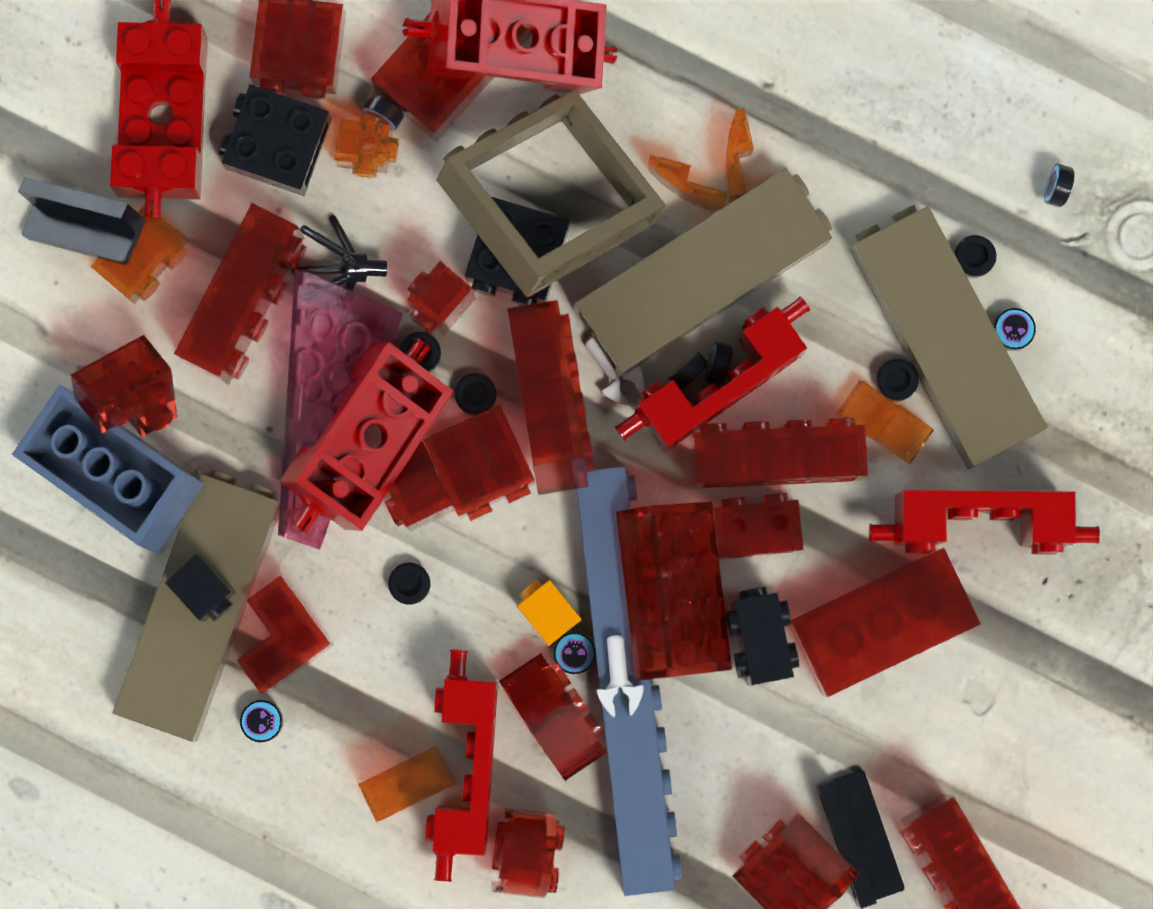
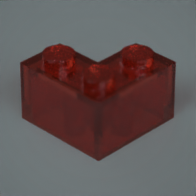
(126, 387)
(418, 493)
(293, 640)
(555, 715)

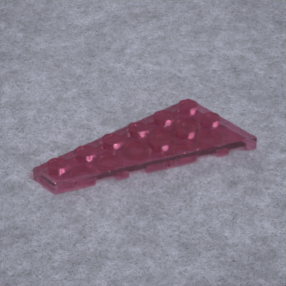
(326, 342)

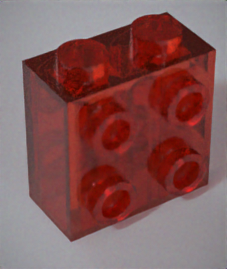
(298, 46)
(480, 463)
(794, 868)

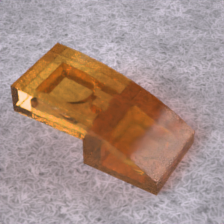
(738, 146)
(675, 176)
(886, 422)

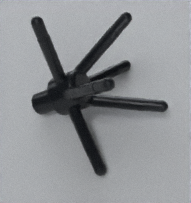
(353, 267)

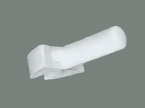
(613, 392)
(618, 677)

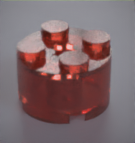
(526, 853)

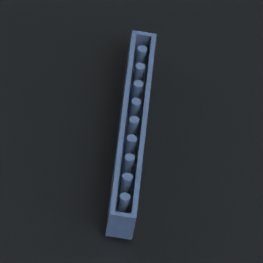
(631, 740)

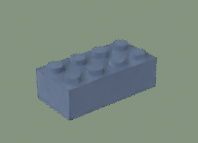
(108, 471)

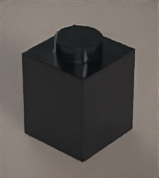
(201, 589)

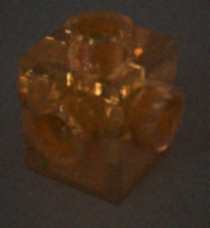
(355, 135)

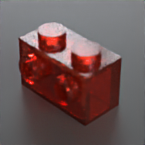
(438, 299)
(758, 527)

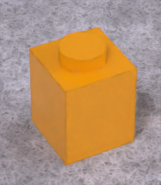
(547, 611)

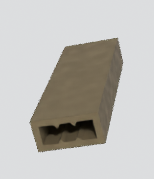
(704, 271)
(947, 335)
(176, 653)

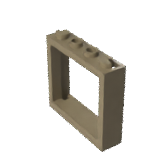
(500, 235)

